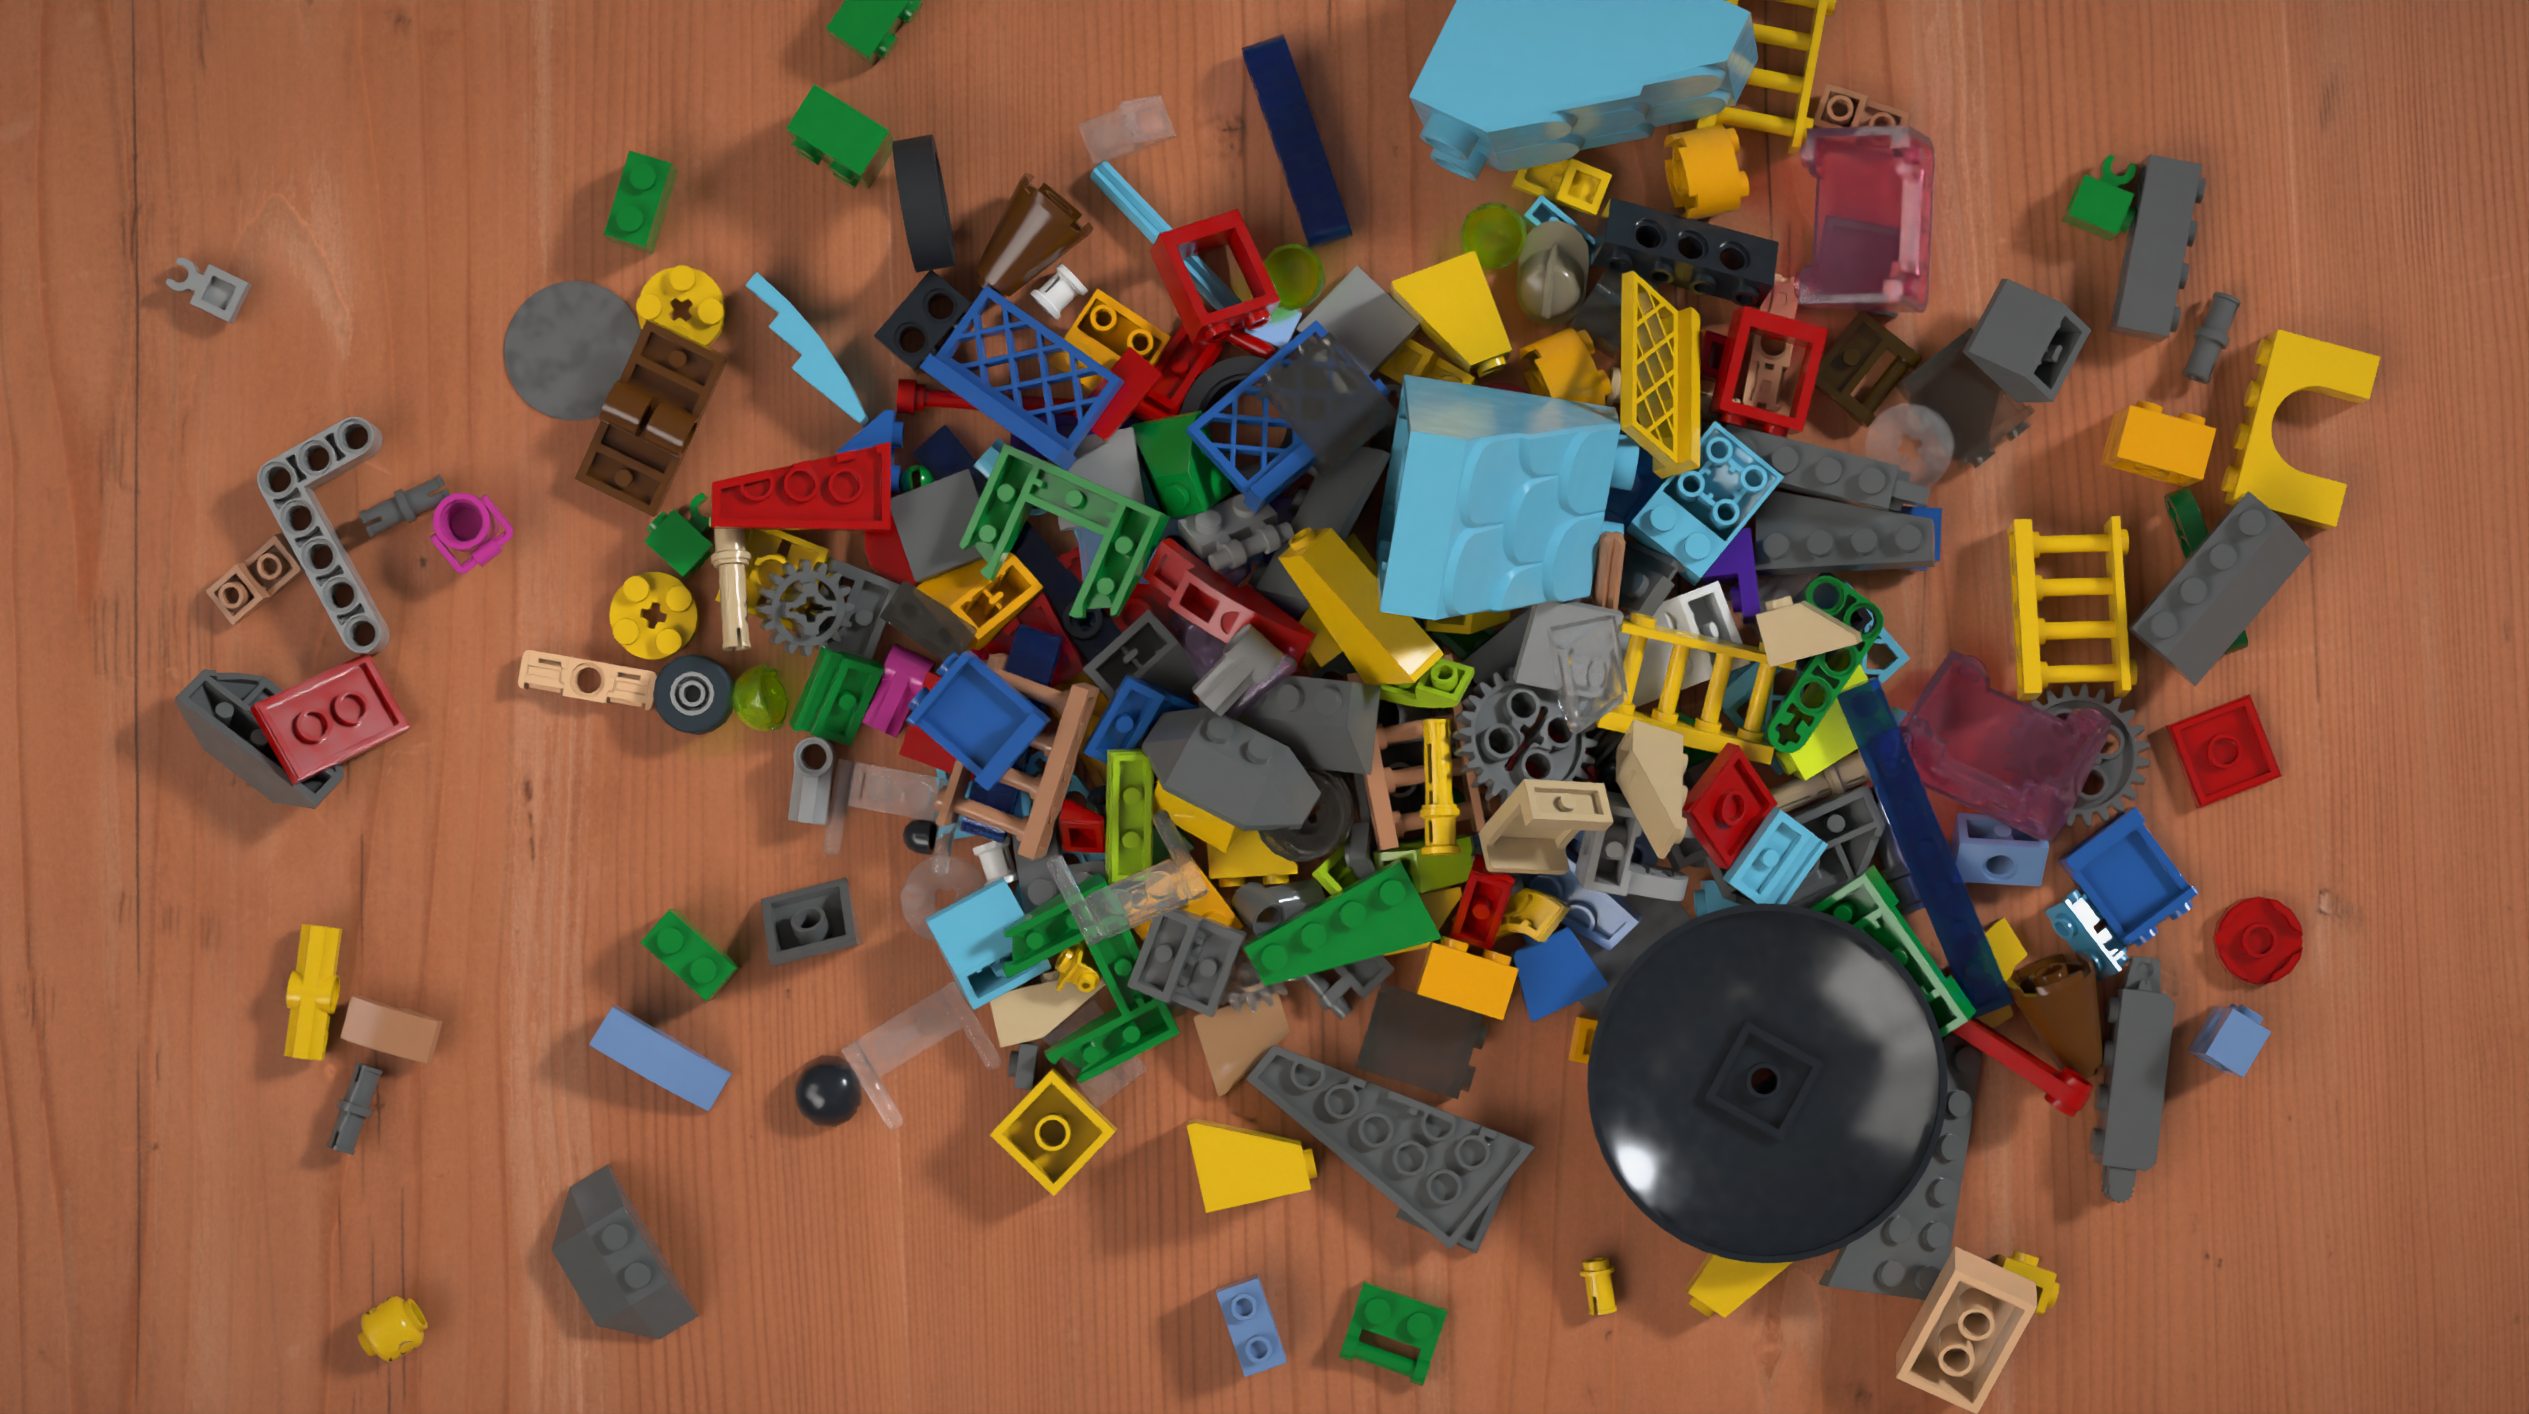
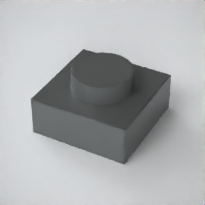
(1361, 849)
(1024, 1065)

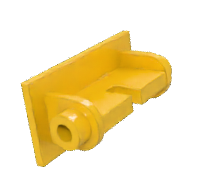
(1078, 968)

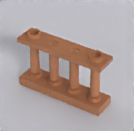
(1383, 781)
(1047, 788)

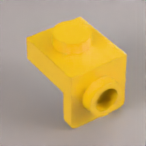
(2026, 1266)

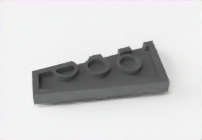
(1828, 536)

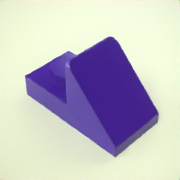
(1738, 565)

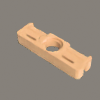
(1764, 372)
(560, 672)

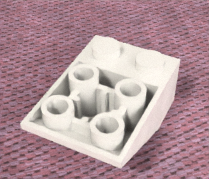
(1697, 612)

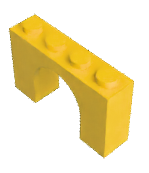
(2288, 366)

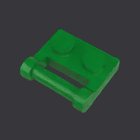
(1396, 1318)

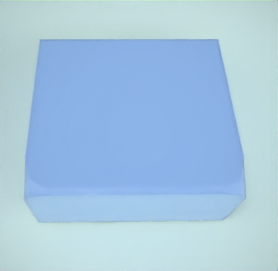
(1279, 329)

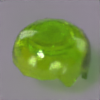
(1495, 234)
(1296, 275)
(760, 699)

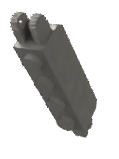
(1832, 473)
(2133, 1078)

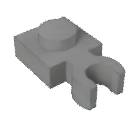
(214, 291)

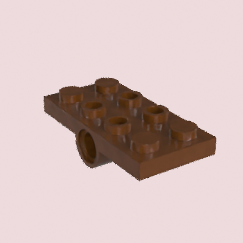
(651, 417)

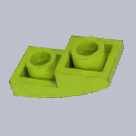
(1437, 688)

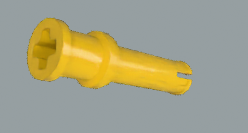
(1439, 811)

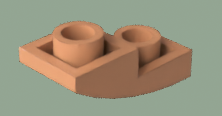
(1852, 109)
(256, 580)
(391, 1029)

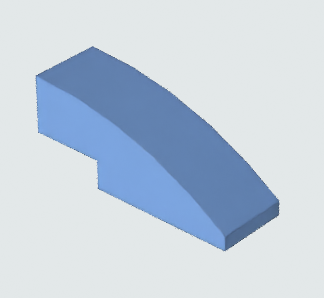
(660, 1058)

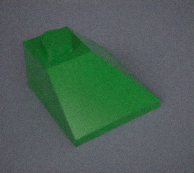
(1177, 468)

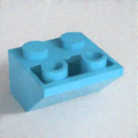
(975, 944)

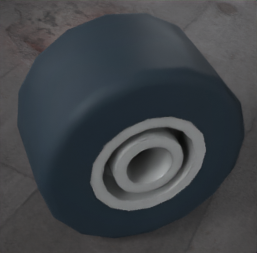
(709, 698)

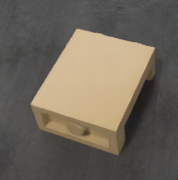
(1539, 822)

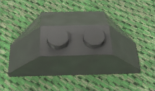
(222, 722)
(1230, 770)
(1850, 828)
(617, 1261)

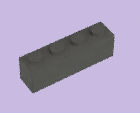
(2156, 248)

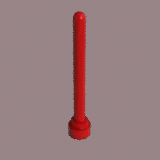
(915, 397)

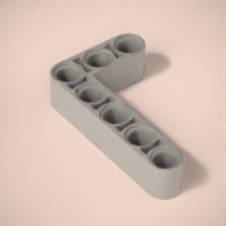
(320, 531)

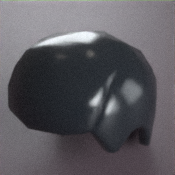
(828, 1091)

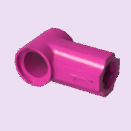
(899, 684)

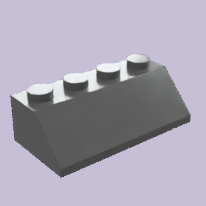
(1327, 503)
(2220, 588)
(1320, 721)

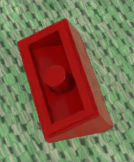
(1138, 379)
(1482, 905)

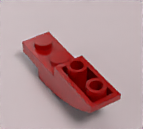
(1219, 605)

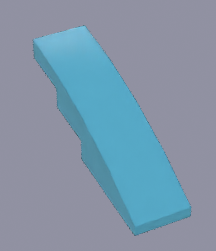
(817, 362)

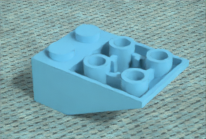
(1706, 507)

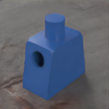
(1555, 973)

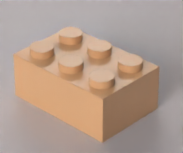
(1966, 1330)

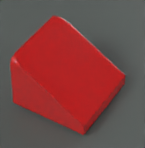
(1081, 829)

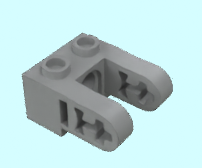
(1606, 860)

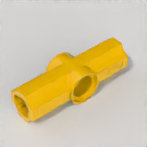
(313, 992)

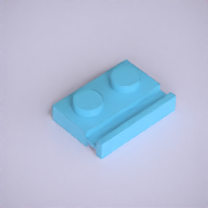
(1775, 860)

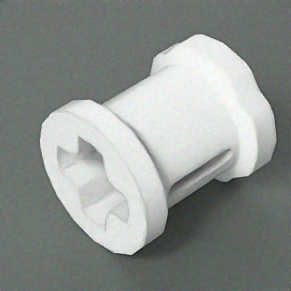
(1058, 292)
(997, 861)

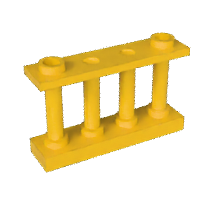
(1801, 85)
(2033, 631)
(1706, 731)

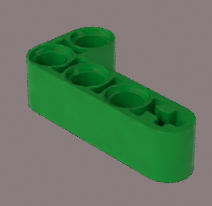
(1816, 669)

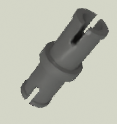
(2211, 337)
(404, 506)
(354, 1108)

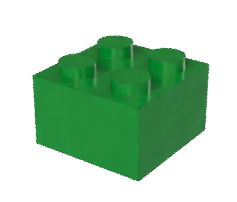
(841, 137)

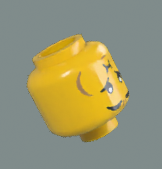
(392, 1328)

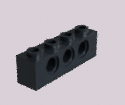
(1715, 259)

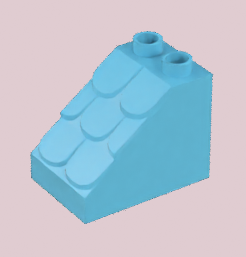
(1565, 76)
(1495, 499)

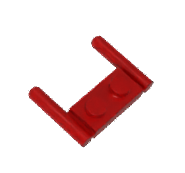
(1184, 363)

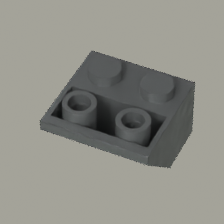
(2026, 342)
(1143, 652)

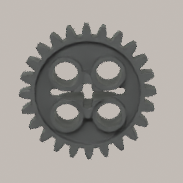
(1492, 716)
(2114, 770)

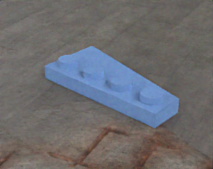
(1594, 914)

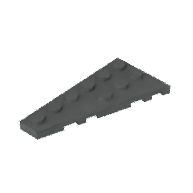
(1412, 1152)
(1915, 1241)

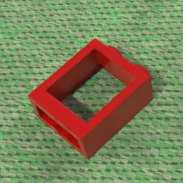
(1201, 237)
(1780, 328)

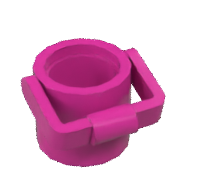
(469, 527)

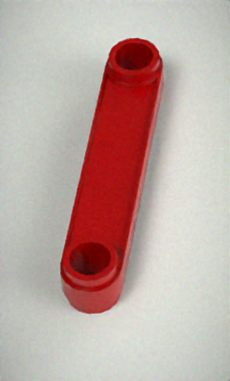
(2064, 1089)

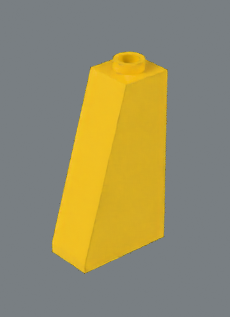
(1346, 599)
(1726, 1283)

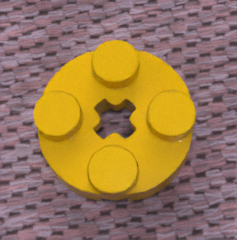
(684, 284)
(640, 594)

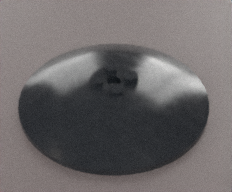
(1850, 1101)

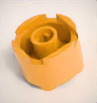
(1705, 171)
(1564, 368)

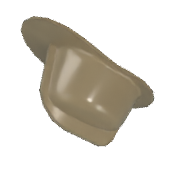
(1553, 273)

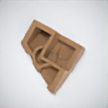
(1240, 1039)

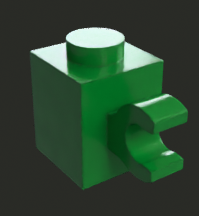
(2099, 203)
(682, 540)

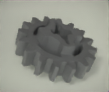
(807, 624)

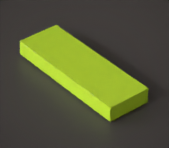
(1128, 814)

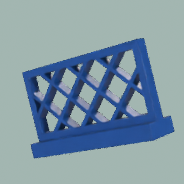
(1011, 413)
(1289, 462)

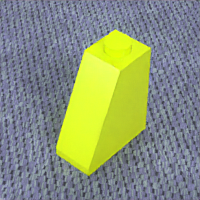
(1831, 737)

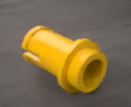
(1599, 1285)

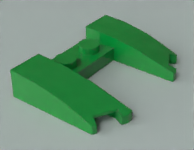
(1026, 481)
(1871, 907)
(1116, 1035)

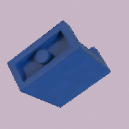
(977, 717)
(2128, 878)

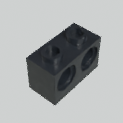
(915, 316)

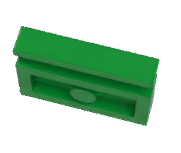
(836, 695)

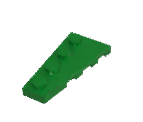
(1352, 925)

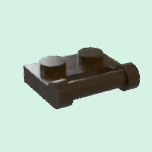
(1851, 360)

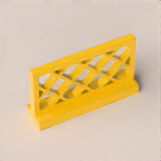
(1660, 377)

